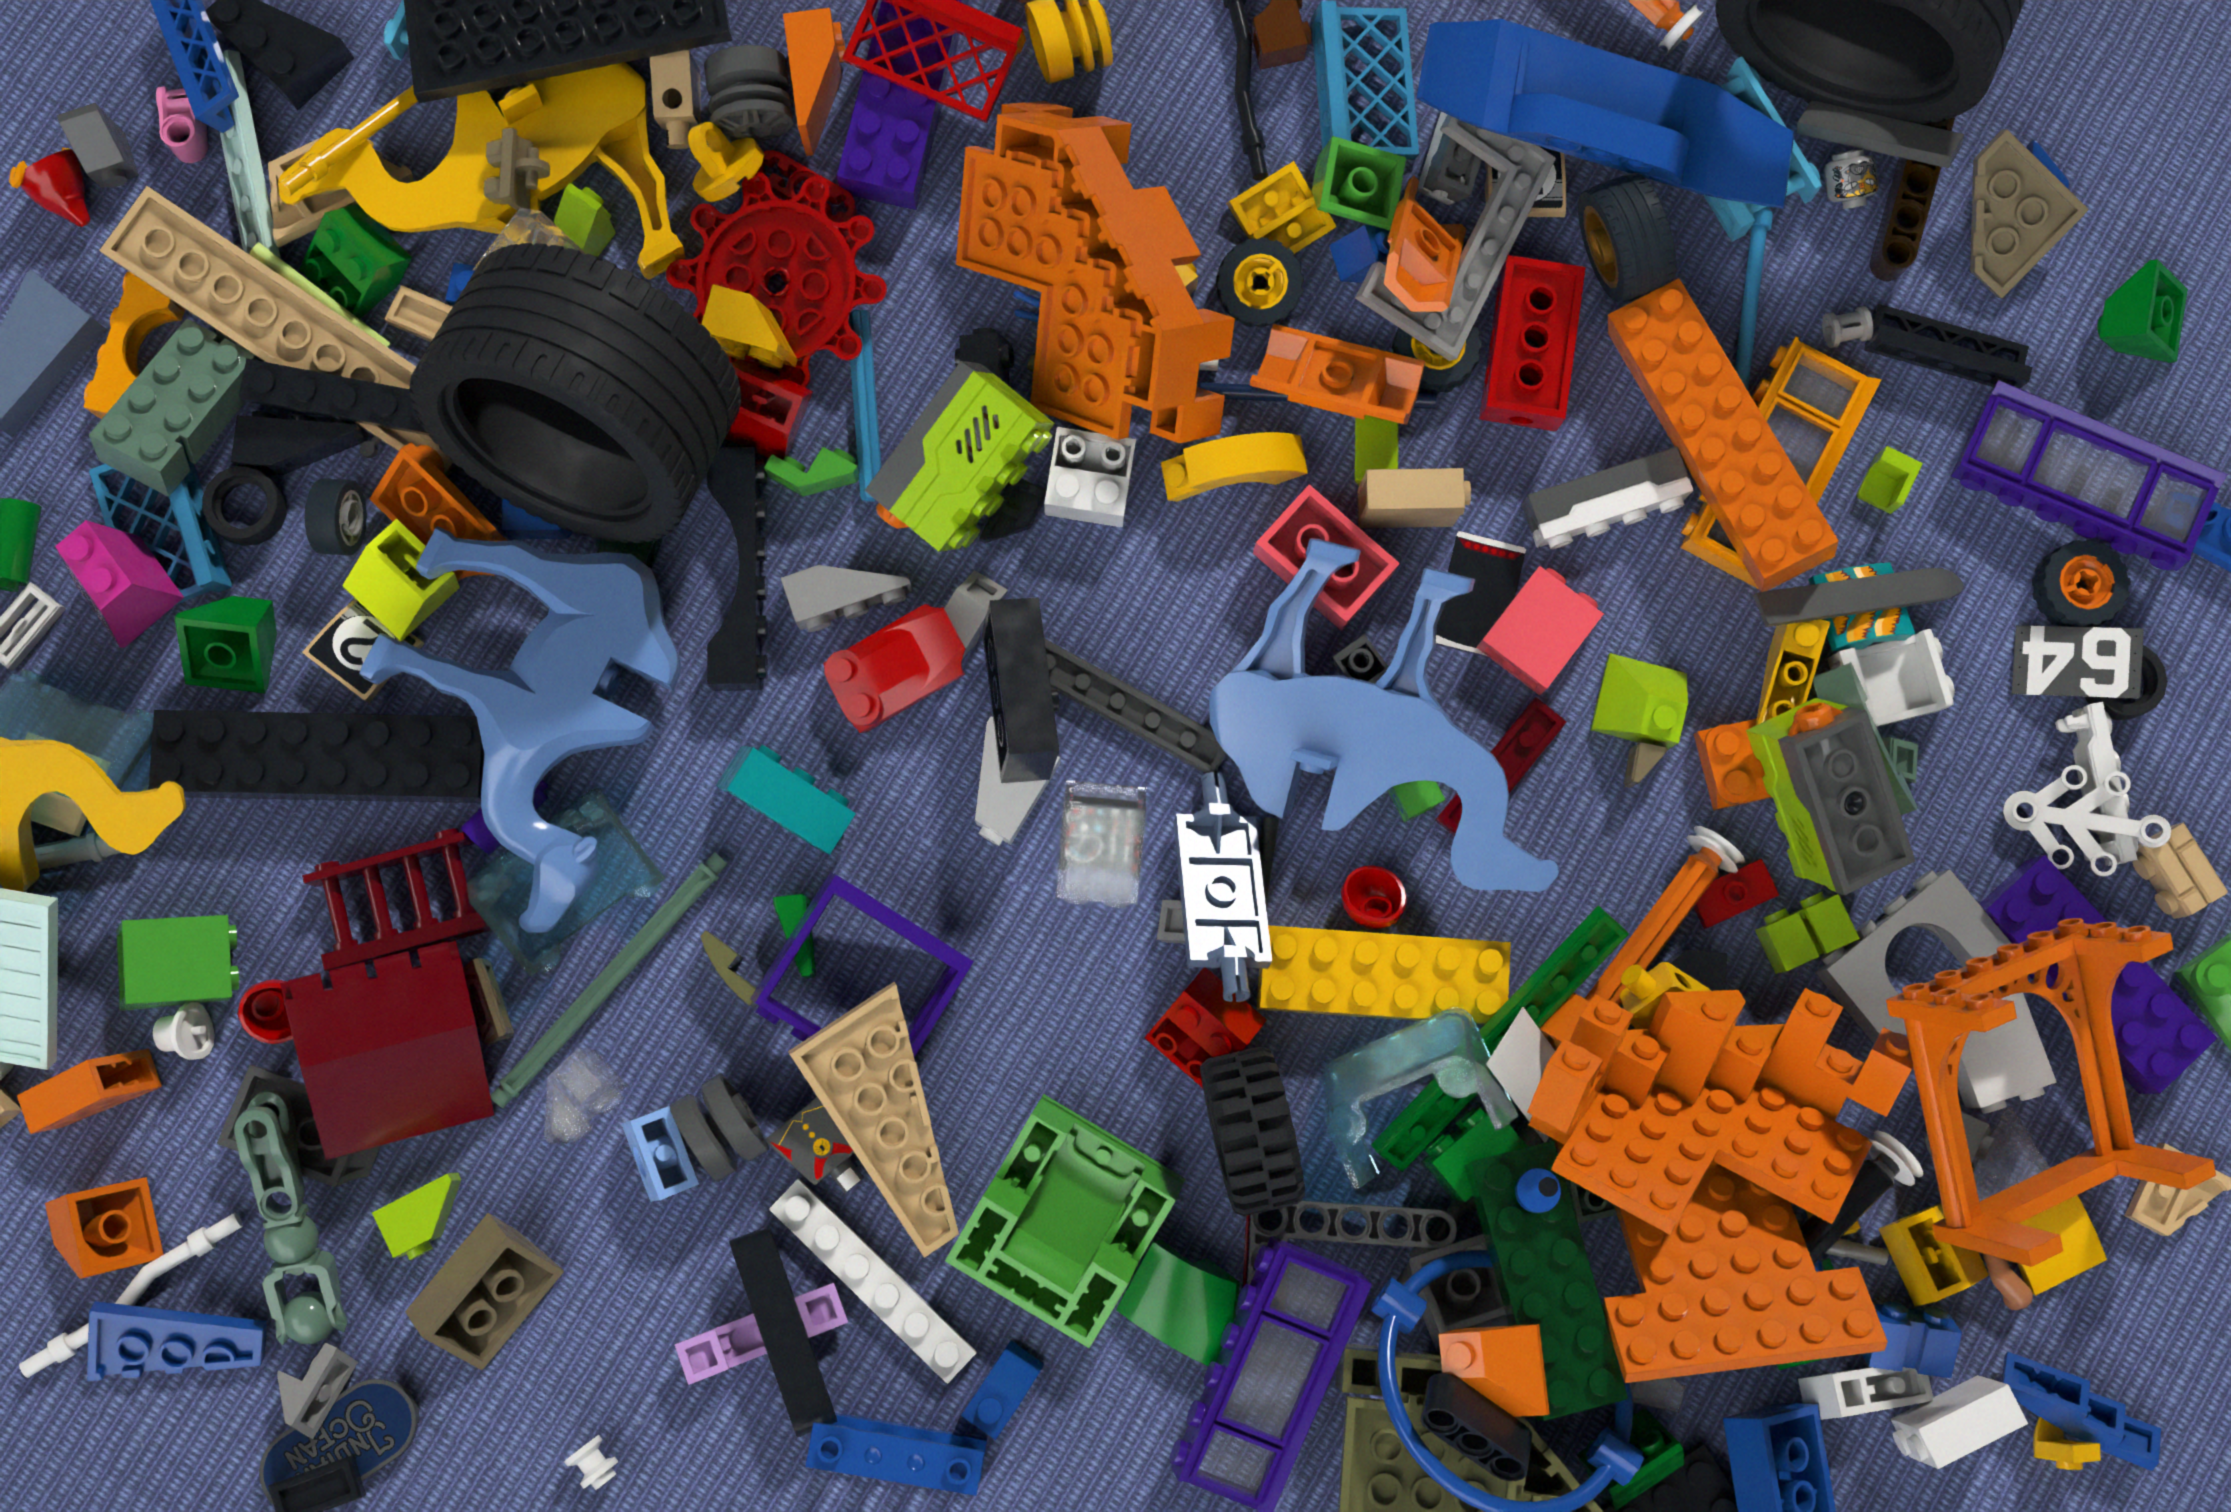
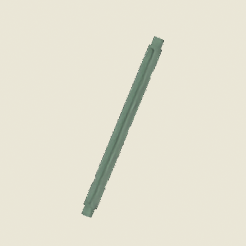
(608, 980)

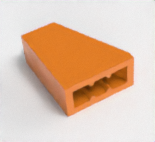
(88, 1090)

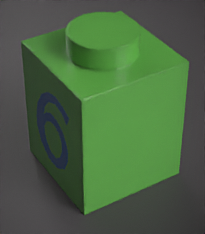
(1415, 798)

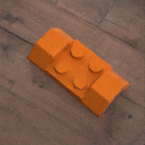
(1422, 255)
(1339, 375)

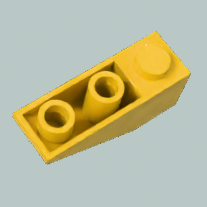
(1791, 667)

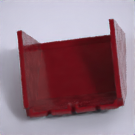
(388, 1050)

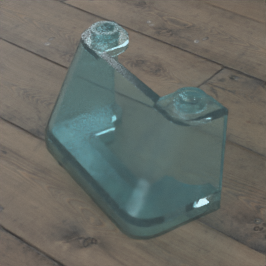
(108, 736)
(504, 885)

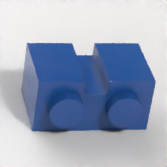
(1916, 1340)

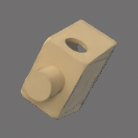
(675, 82)

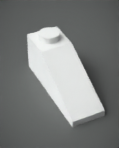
(1864, 1391)

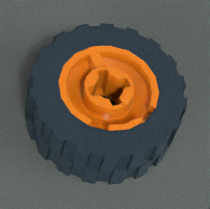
(2074, 607)

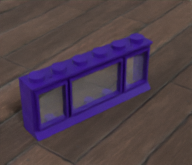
(2088, 476)
(1269, 1375)

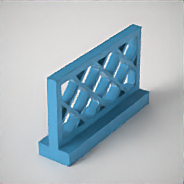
(1332, 75)
(198, 538)

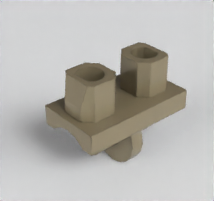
(518, 170)

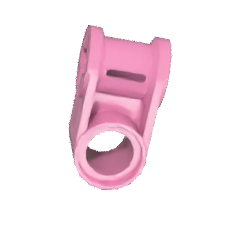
(177, 121)

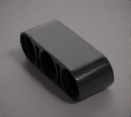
(1476, 1427)

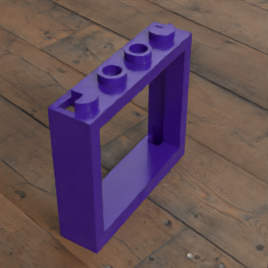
(933, 1006)

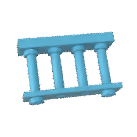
(1803, 176)

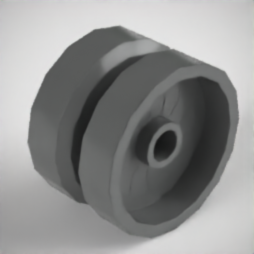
(719, 1127)

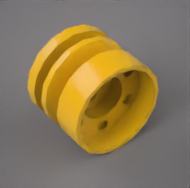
(1067, 35)

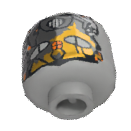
(1851, 178)

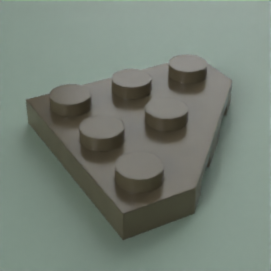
(2015, 213)

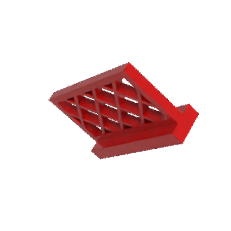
(958, 19)

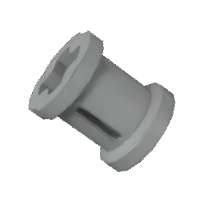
(1859, 320)

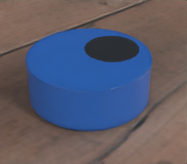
(1537, 1190)

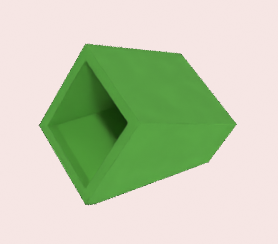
(175, 961)

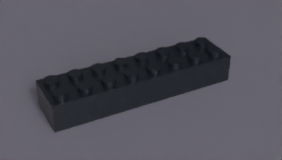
(318, 756)

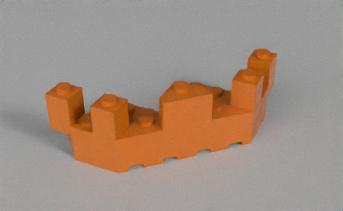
(1112, 308)
(1665, 1101)

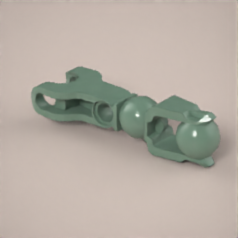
(290, 1235)

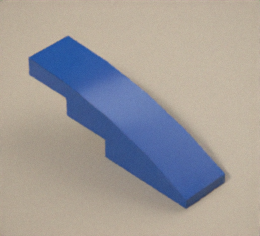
(2083, 1414)

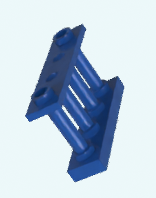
(898, 1453)

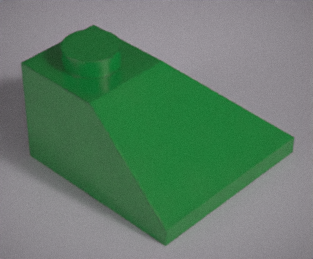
(2145, 314)
(228, 644)

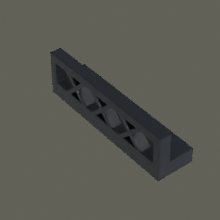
(1942, 354)

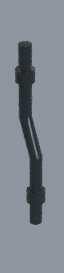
(1251, 138)

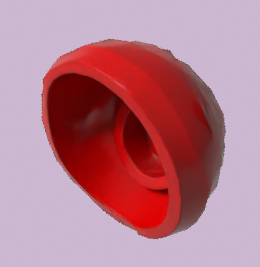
(1373, 897)
(264, 1013)

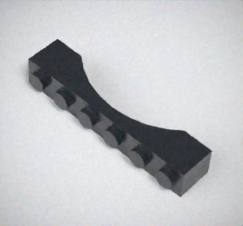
(735, 650)

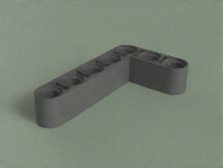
(1333, 1229)

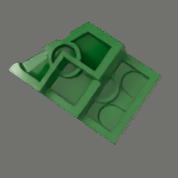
(1181, 1301)

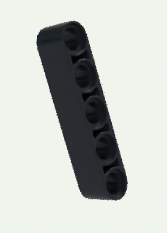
(782, 1330)

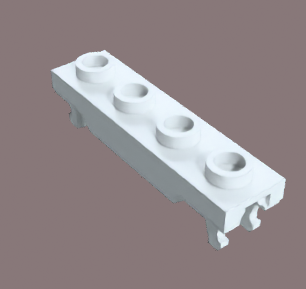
(2096, 756)

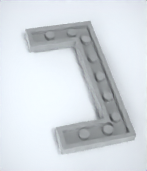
(1521, 179)

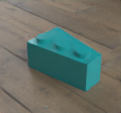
(787, 797)

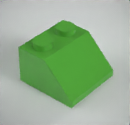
(1358, 182)

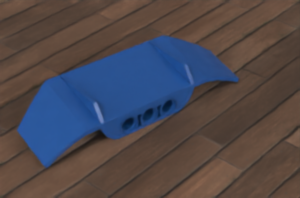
(1605, 109)

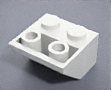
(1089, 477)

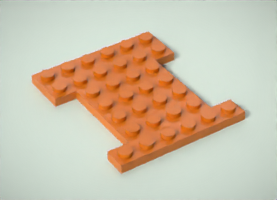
(1733, 1289)

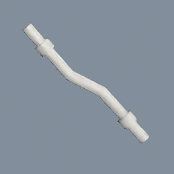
(197, 1244)

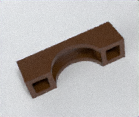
(1280, 34)

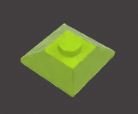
(1641, 702)

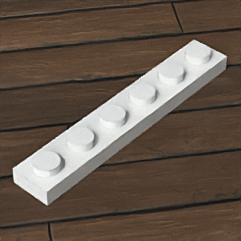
(873, 1280)

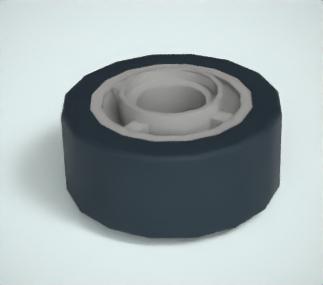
(335, 517)

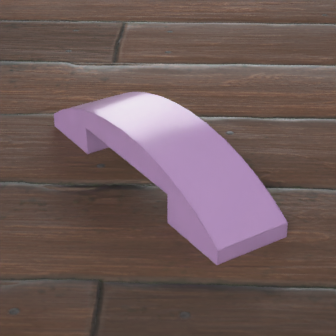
(741, 1339)

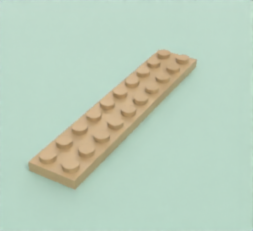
(252, 303)

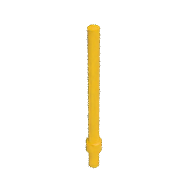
(316, 166)

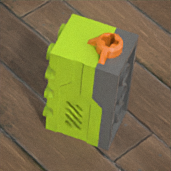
(959, 458)
(1831, 795)

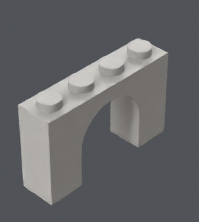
(1937, 904)

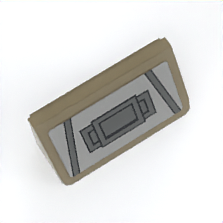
(487, 1002)

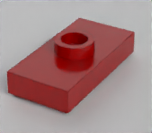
(1735, 894)

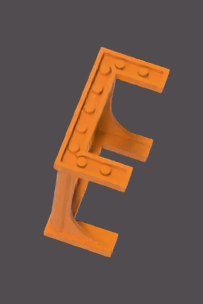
(1967, 999)

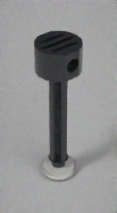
(1875, 1177)

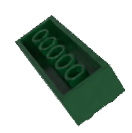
(1547, 1281)

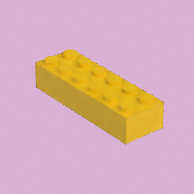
(1382, 974)

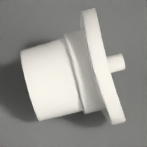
(186, 1032)

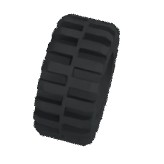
(1252, 1131)

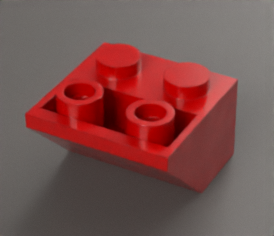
(768, 411)
(1204, 1025)

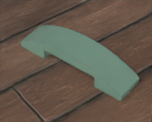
(1844, 687)

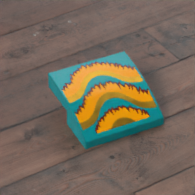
(1868, 627)

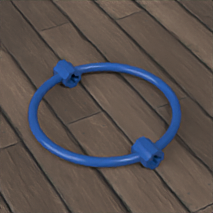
(1401, 1311)

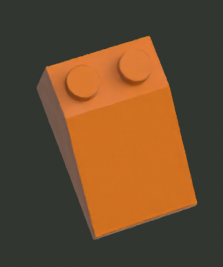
(815, 57)

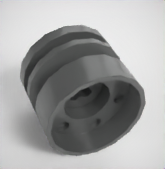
(749, 92)

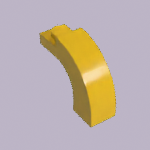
(1234, 460)

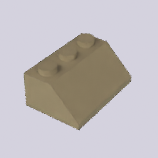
(483, 1292)

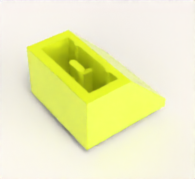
(391, 586)

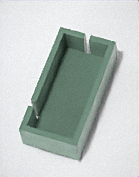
(180, 395)

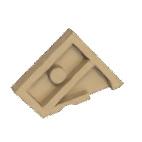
(2167, 1207)

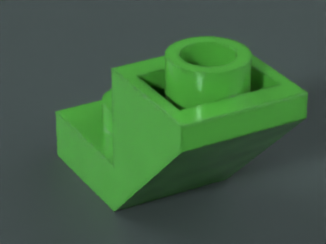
(826, 473)

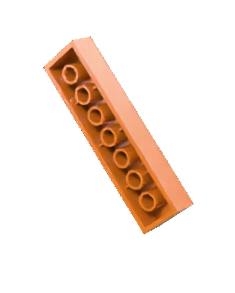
(1721, 436)

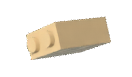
(1412, 497)

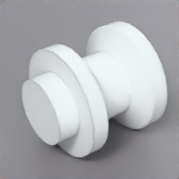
(593, 1464)

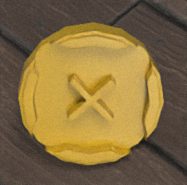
(721, 161)

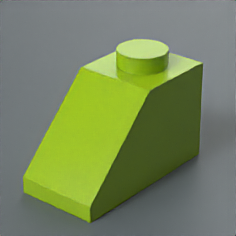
(418, 1217)

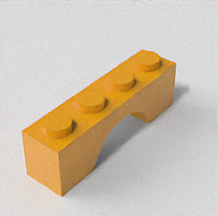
(138, 314)

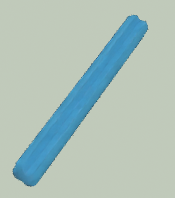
(865, 404)

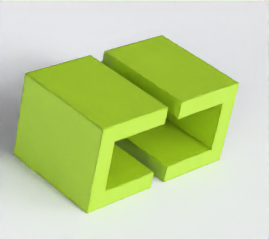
(1806, 933)

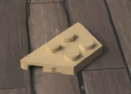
(302, 218)

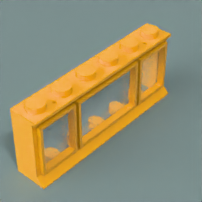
(1813, 414)

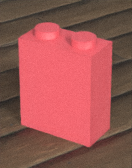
(1540, 629)

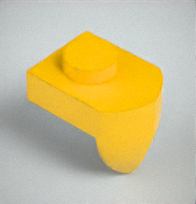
(2068, 1453)

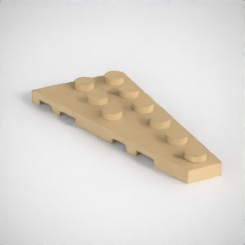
(876, 1098)

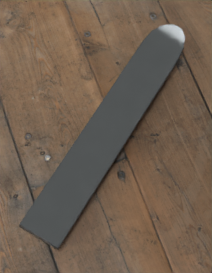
(1857, 596)

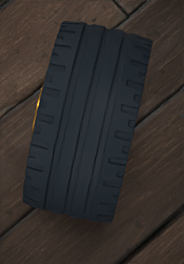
(1627, 237)

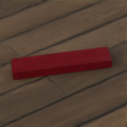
(1514, 752)

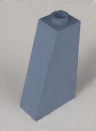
(38, 347)

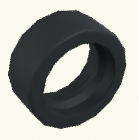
(223, 484)
(2154, 690)

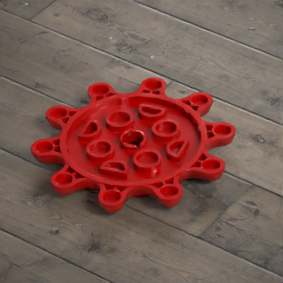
(792, 240)

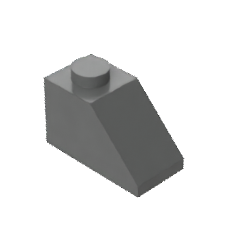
(99, 145)

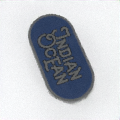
(368, 1420)

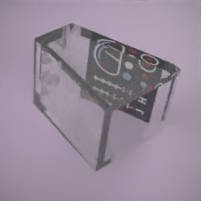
(1101, 843)

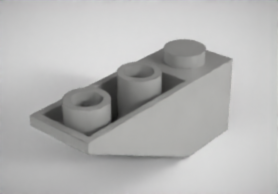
(832, 592)

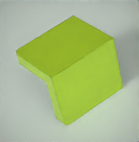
(1888, 479)

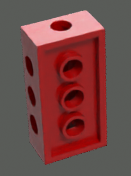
(1554, 330)

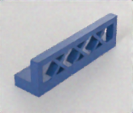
(195, 68)

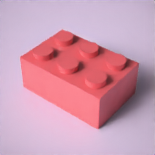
(1314, 517)

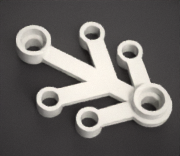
(2078, 819)

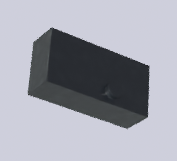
(1020, 690)

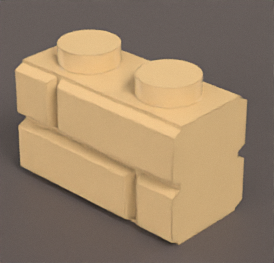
(2179, 873)

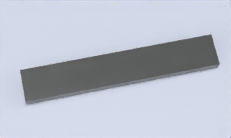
(1133, 710)

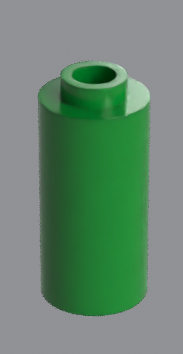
(17, 541)

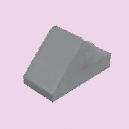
(310, 1400)

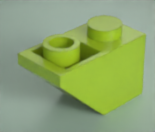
(584, 219)

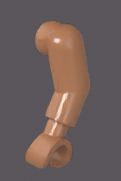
(2014, 1290)

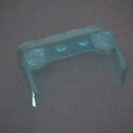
(1440, 1045)

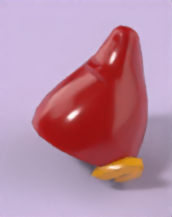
(55, 185)

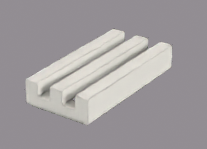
(35, 633)

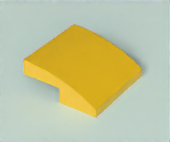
(1281, 210)
(2079, 1243)

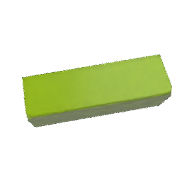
(1375, 445)

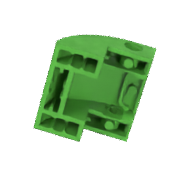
(1066, 1221)

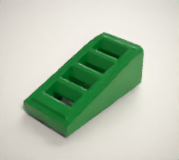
(789, 912)

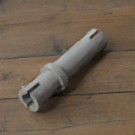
(73, 851)

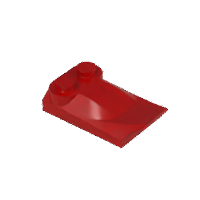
(895, 667)

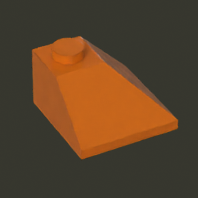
(105, 1227)
(1499, 1364)

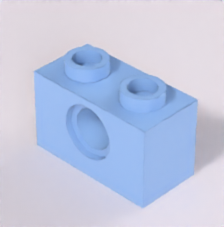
(660, 1154)

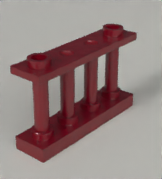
(426, 929)

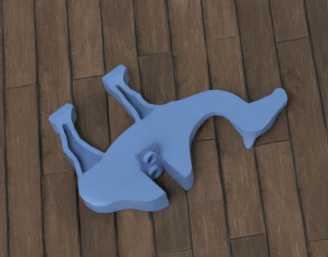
(552, 695)
(1376, 733)

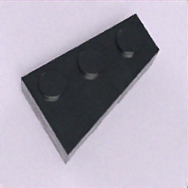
(280, 47)

